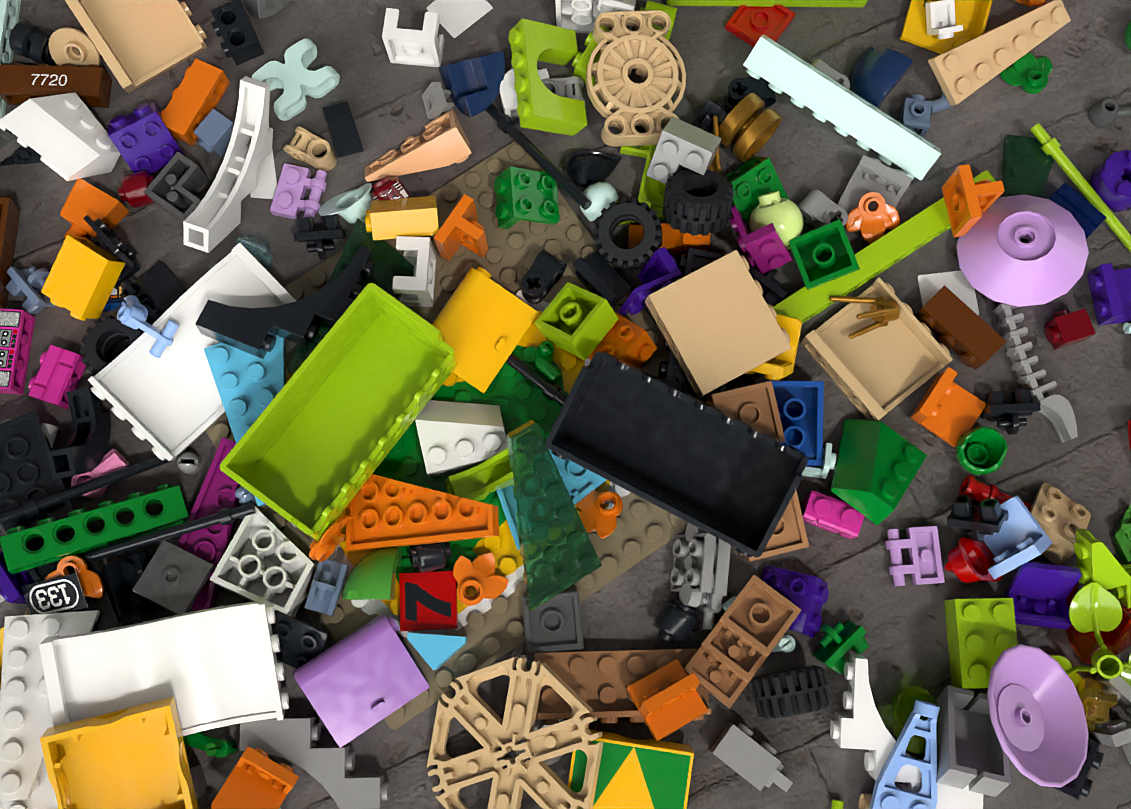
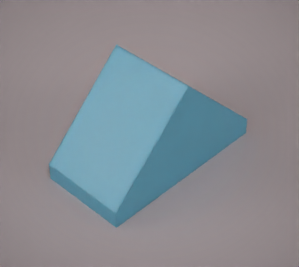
(436, 648)

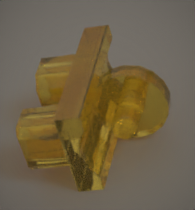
(1095, 702)

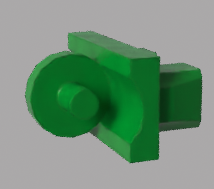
(837, 642)

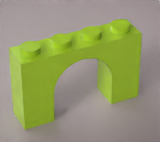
(537, 105)

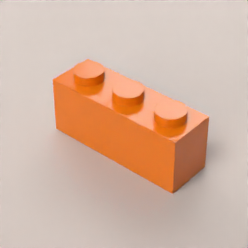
(194, 100)

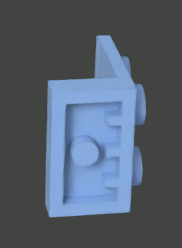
(1017, 540)

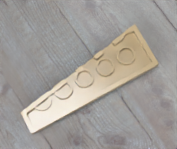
(984, 57)

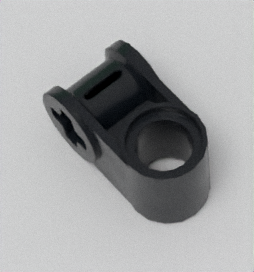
(745, 87)
(543, 273)

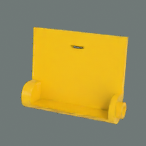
(969, 13)
(477, 321)

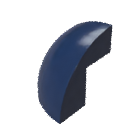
(877, 73)
(474, 81)

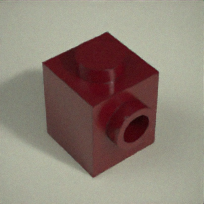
(1068, 328)

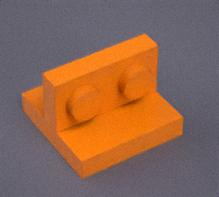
(967, 200)
(463, 230)
(667, 699)

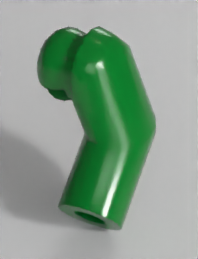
(543, 361)

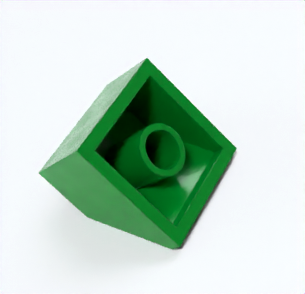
(824, 254)

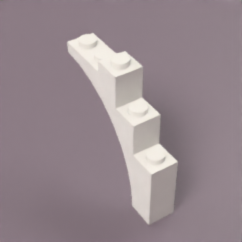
(237, 177)
(865, 730)

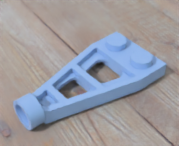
(885, 793)

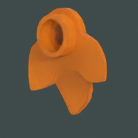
(872, 222)
(594, 514)
(332, 537)
(481, 576)
(88, 579)

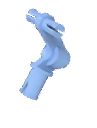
(135, 315)

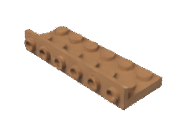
(759, 408)
(603, 680)

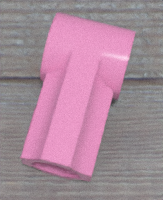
(112, 461)

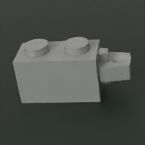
(749, 759)

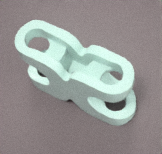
(296, 79)

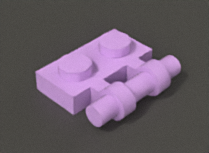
(291, 191)
(923, 553)

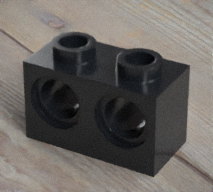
(236, 32)

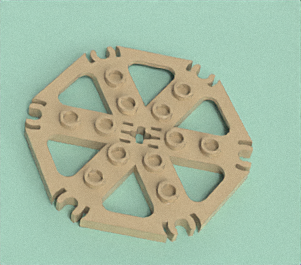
(516, 725)

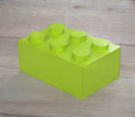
(977, 636)

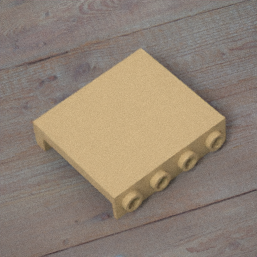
(139, 36)
(718, 323)
(882, 364)

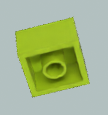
(576, 320)

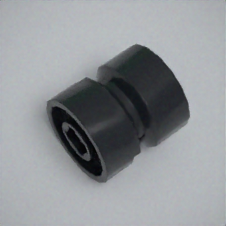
(31, 42)

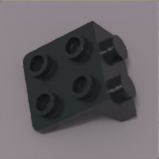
(110, 241)

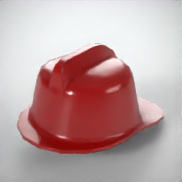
(971, 561)

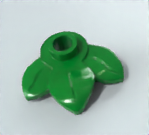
(1028, 73)

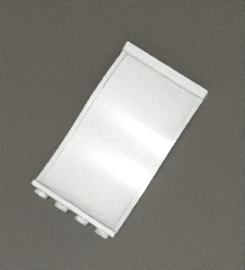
(175, 395)
(210, 659)

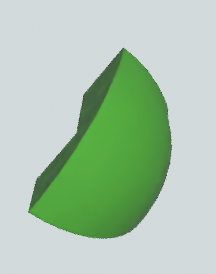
(374, 576)

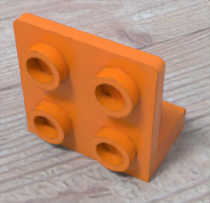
(948, 408)

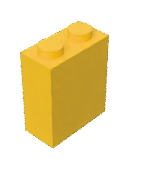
(402, 218)
(82, 278)

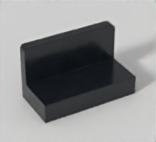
(600, 278)

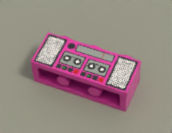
(15, 347)

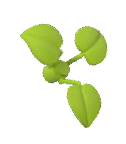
(1096, 610)

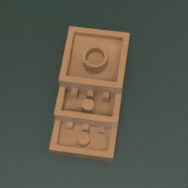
(742, 640)

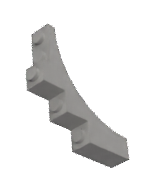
(330, 765)

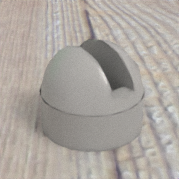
(189, 468)

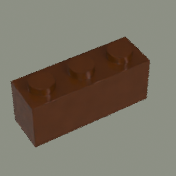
(960, 328)

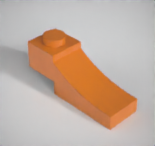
(672, 239)

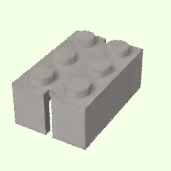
(968, 744)

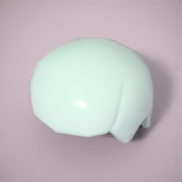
(600, 195)

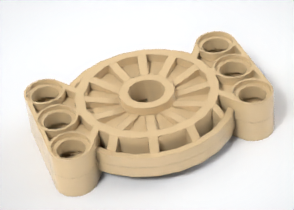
(654, 60)

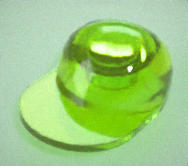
(901, 709)

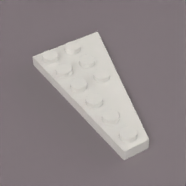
(24, 696)

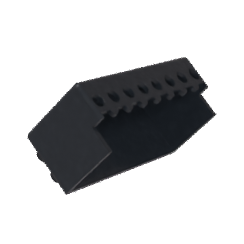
(677, 452)

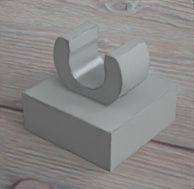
(435, 100)

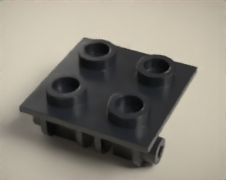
(155, 289)
(297, 640)

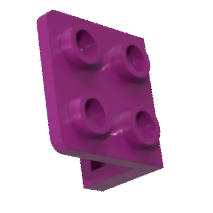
(763, 245)

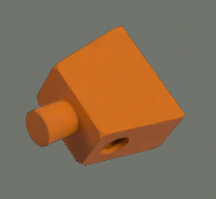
(90, 201)

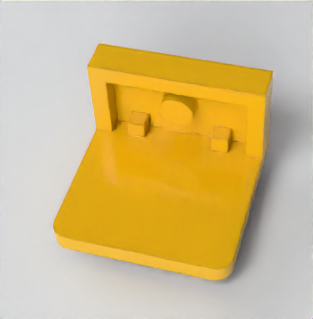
(784, 363)

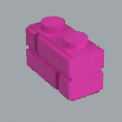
(58, 374)
(831, 515)

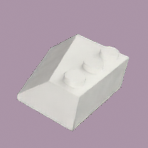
(582, 14)
(63, 135)
(264, 565)

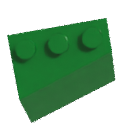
(874, 468)

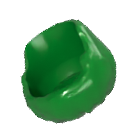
(981, 450)

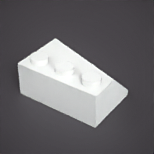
(459, 435)

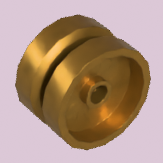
(749, 127)

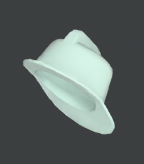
(349, 204)

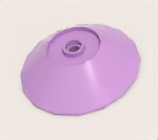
(1018, 271)
(1037, 716)

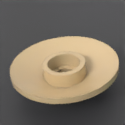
(64, 46)

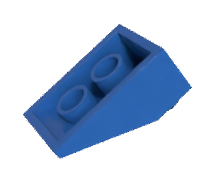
(802, 416)

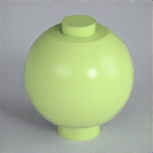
(779, 211)

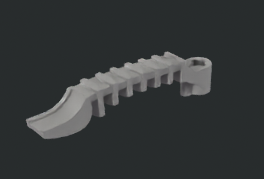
(1054, 407)

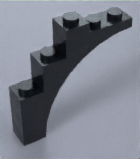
(255, 328)

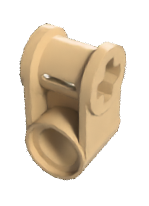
(307, 147)

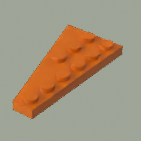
(405, 514)

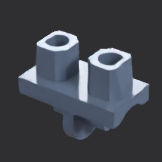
(29, 282)
(326, 587)

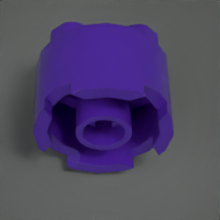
(1113, 181)

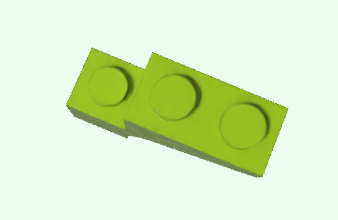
(482, 479)
(1101, 566)

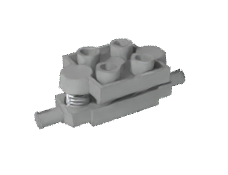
(700, 571)

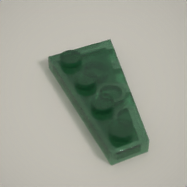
(1024, 166)

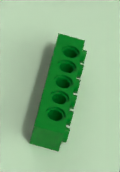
(16, 540)

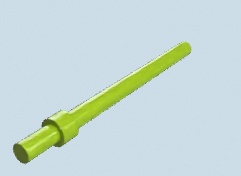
(1051, 147)

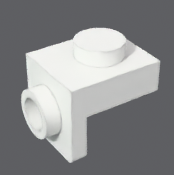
(941, 19)

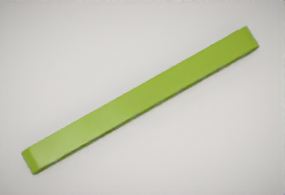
(874, 260)

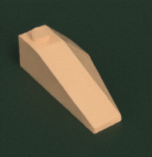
(437, 147)

